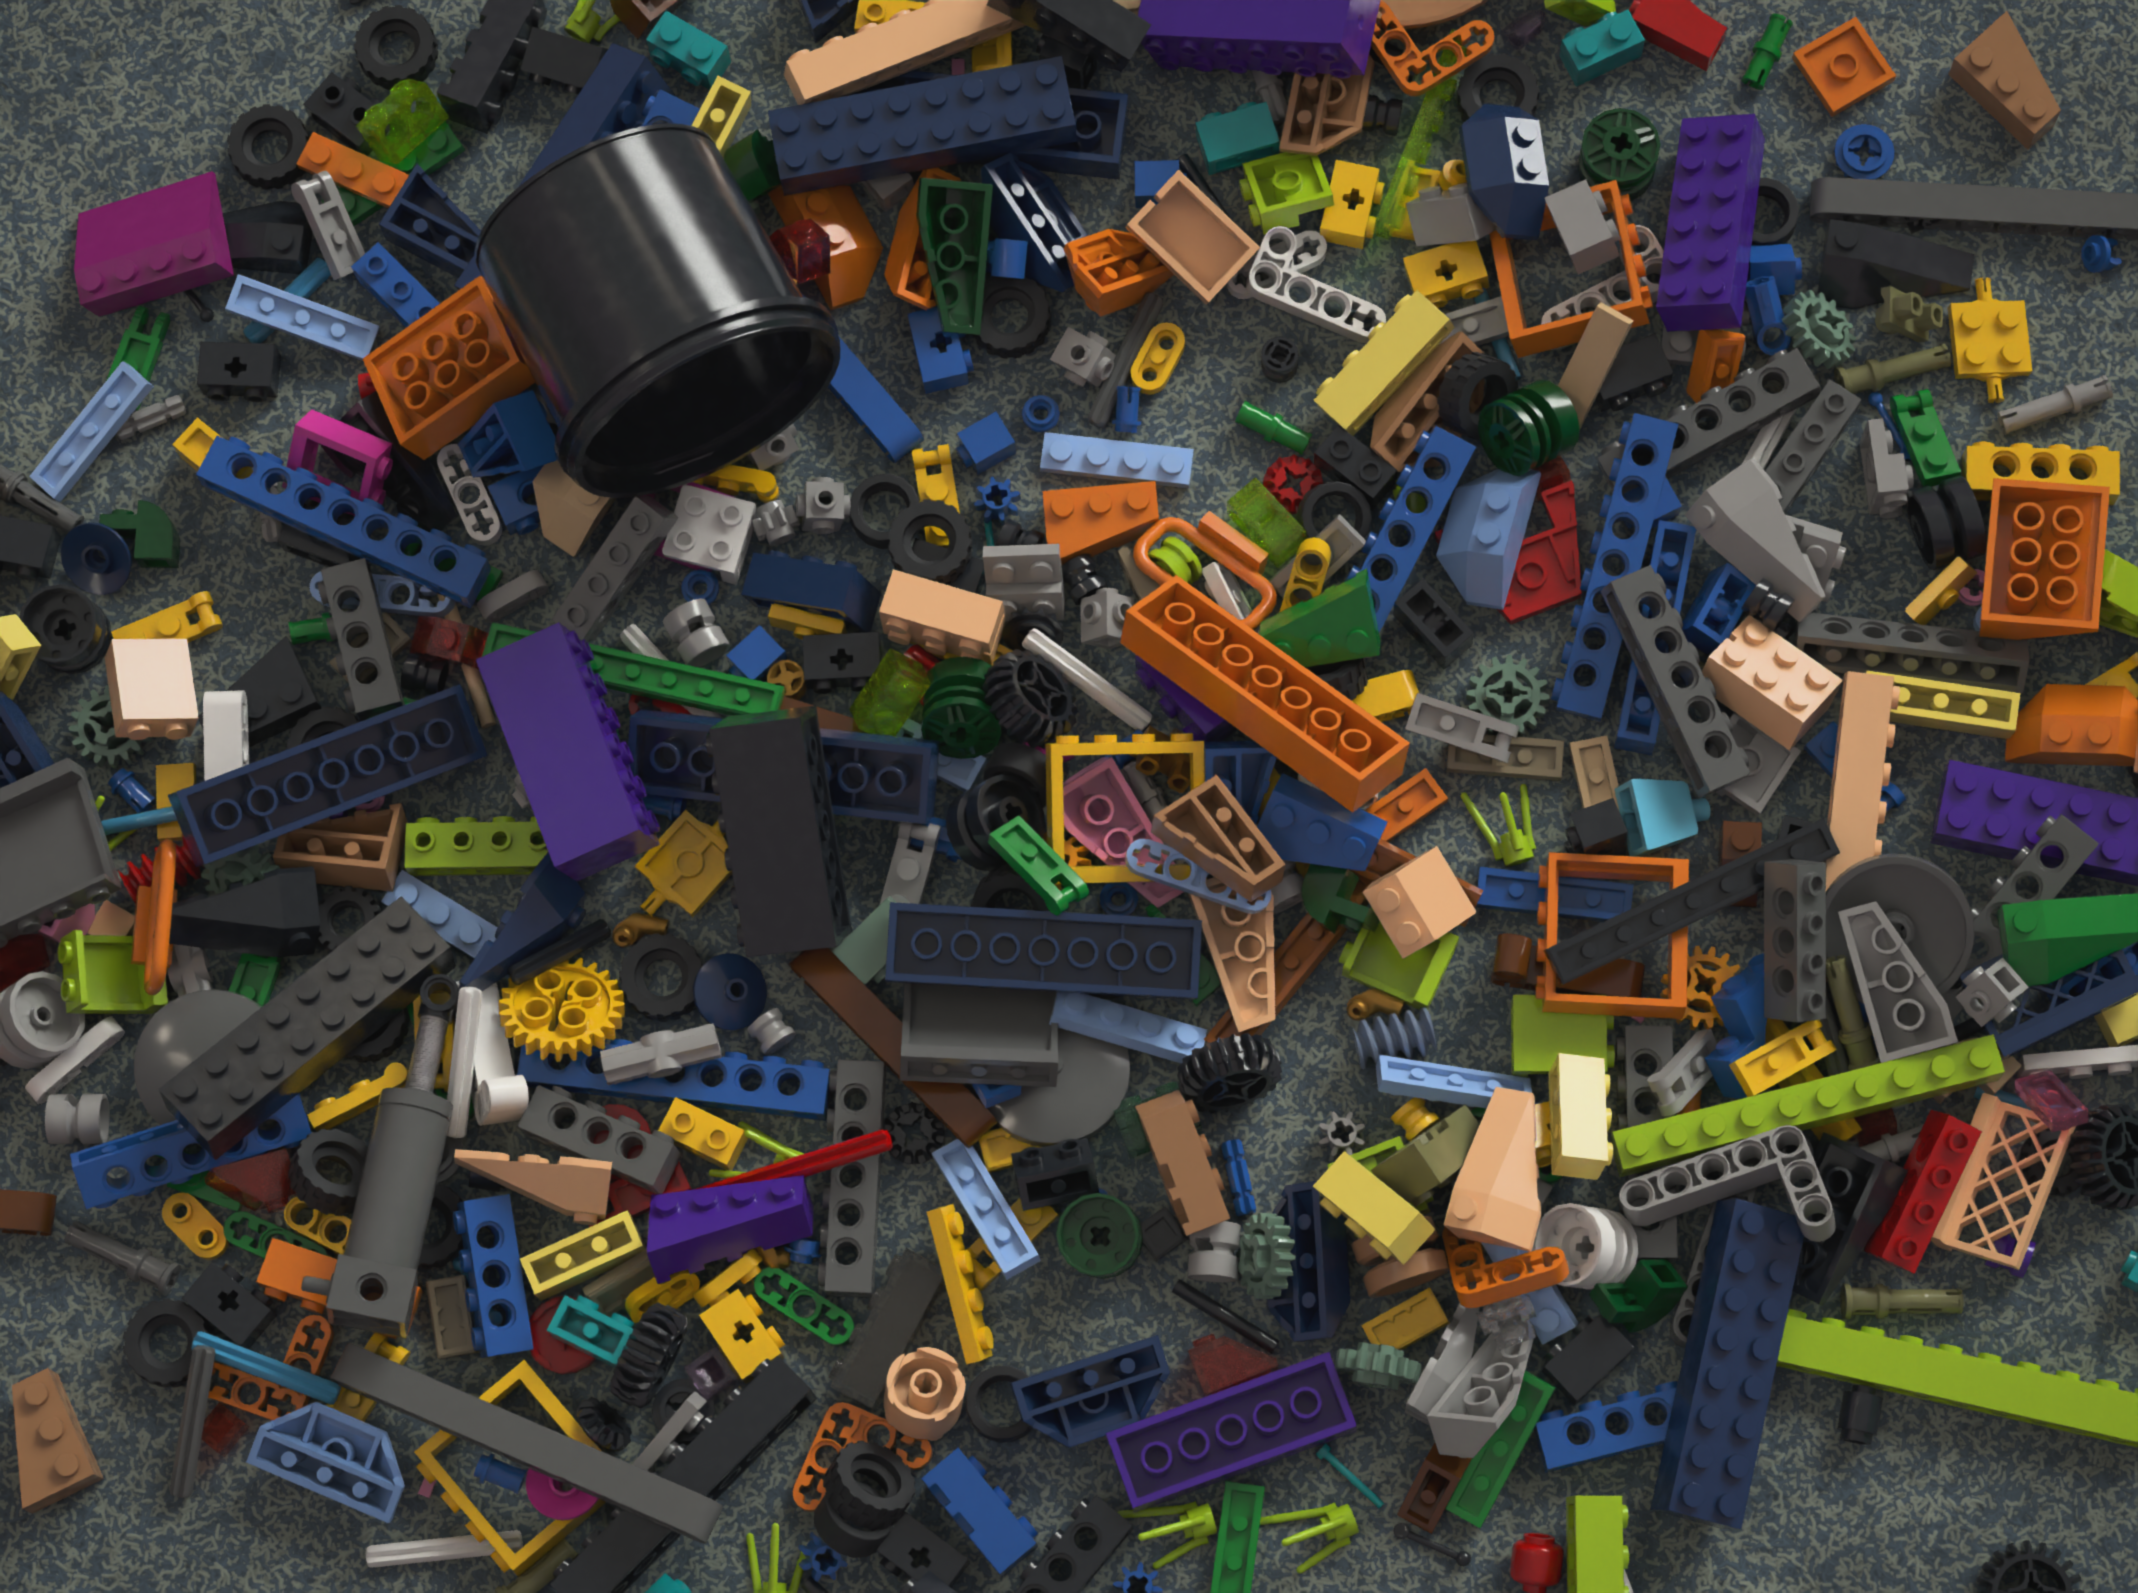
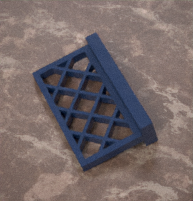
(2066, 1014)

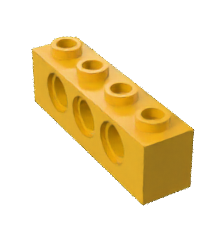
(2096, 461)

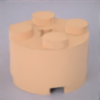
(922, 1414)

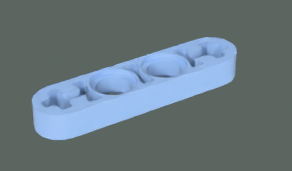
(385, 586)
(1194, 884)

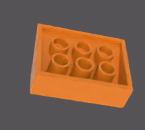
(447, 370)
(2044, 559)

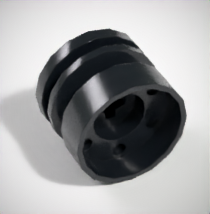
(50, 614)

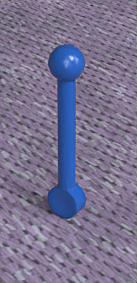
(1876, 399)

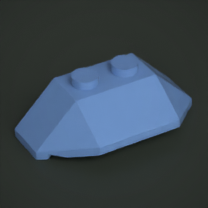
(1486, 535)
(333, 1458)

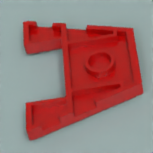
(1547, 562)

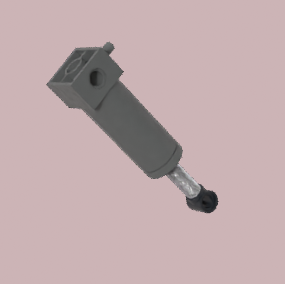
(395, 1187)

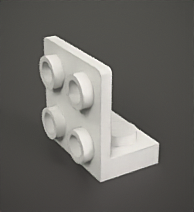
(711, 531)

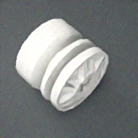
(1595, 1242)

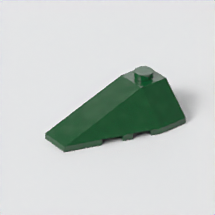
(955, 241)

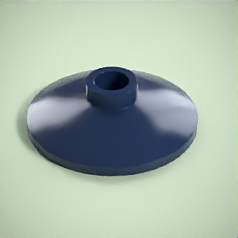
(86, 566)
(713, 992)

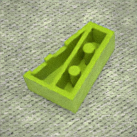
(2119, 595)

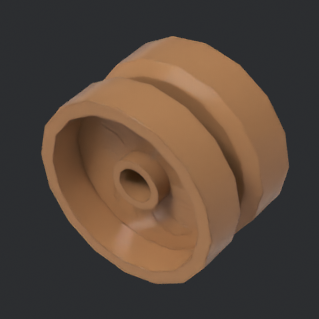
(1394, 1277)

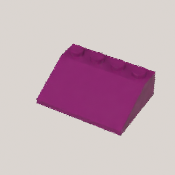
(151, 246)

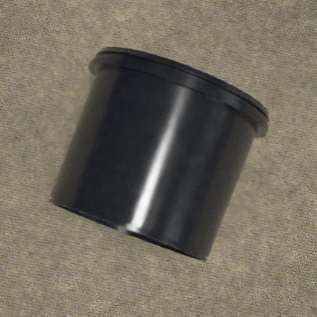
(653, 311)

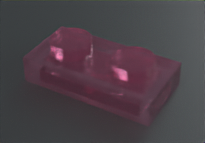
(2051, 1101)

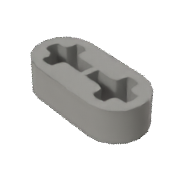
(512, 596)

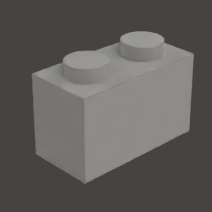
(1447, 216)
(1582, 226)

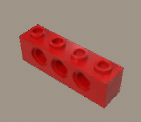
(1931, 1179)

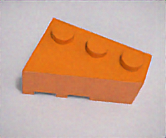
(1098, 517)

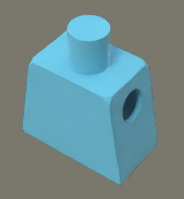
(1658, 814)

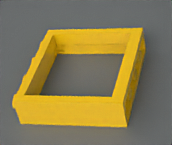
(1109, 746)
(458, 1500)

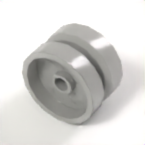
(36, 1021)

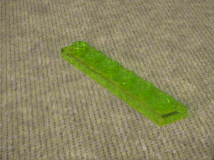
(1416, 151)

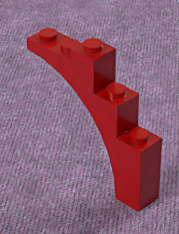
(1679, 29)

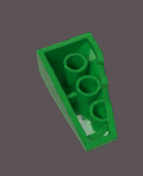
(2062, 935)

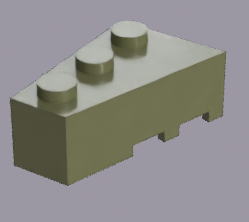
(1430, 1157)

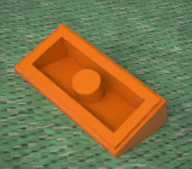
(1714, 361)

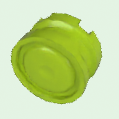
(1177, 559)

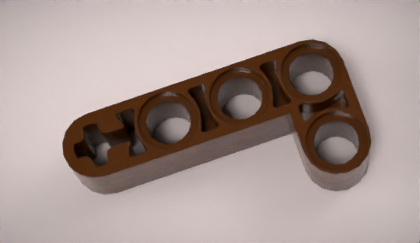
(1517, 964)

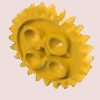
(585, 1020)

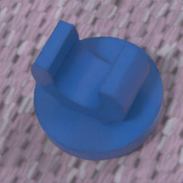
(2097, 254)

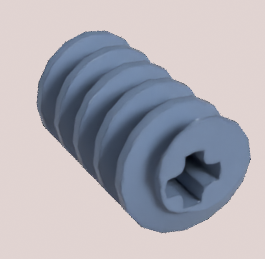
(1394, 1037)

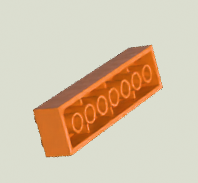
(1264, 693)

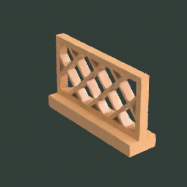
(1990, 1119)

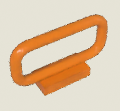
(1223, 545)
(154, 912)

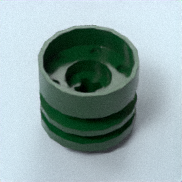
(1632, 167)
(1528, 427)
(957, 709)
(1077, 1238)

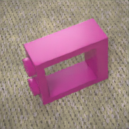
(322, 429)

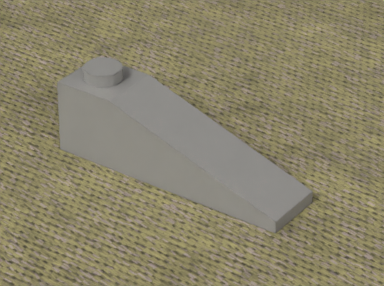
(1749, 529)
(1897, 994)
(1448, 1361)
(1479, 1399)

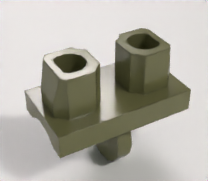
(1907, 315)

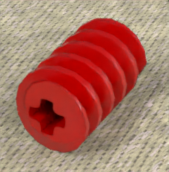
(143, 875)

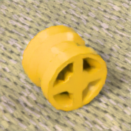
(1414, 1118)

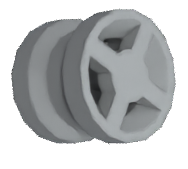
(771, 1031)

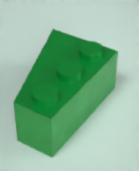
(1329, 626)

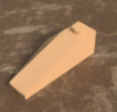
(1241, 954)
(1497, 1184)
(570, 1187)

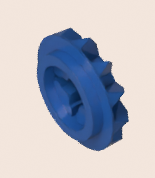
(1878, 145)

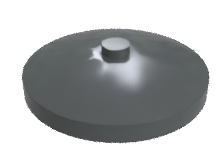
(1920, 904)
(181, 1035)
(1090, 1085)

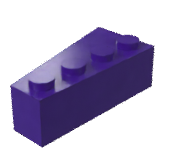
(725, 1222)

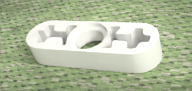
(1305, 262)
(455, 489)
(68, 1063)

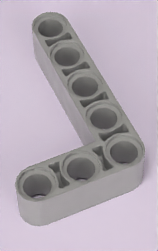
(1734, 1180)

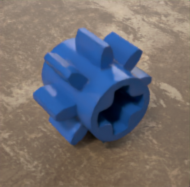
(987, 503)
(825, 1566)
(1139, 1575)

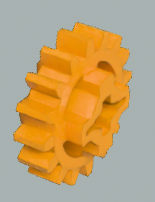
(1697, 974)

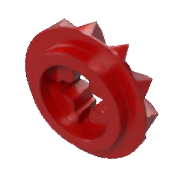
(1297, 467)

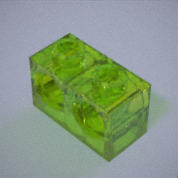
(406, 128)
(1266, 522)
(890, 695)

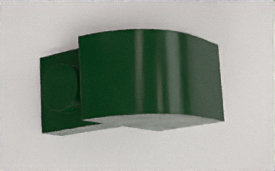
(754, 165)
(154, 534)
(1327, 899)
(1644, 1296)

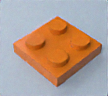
(1843, 66)

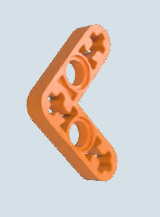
(1414, 60)
(1489, 1277)
(281, 1393)
(862, 1423)

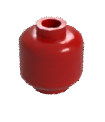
(1536, 1562)

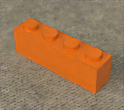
(284, 1273)

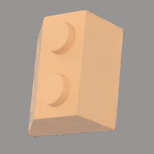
(1419, 901)

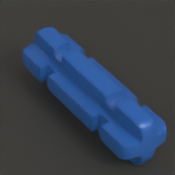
(1238, 1177)

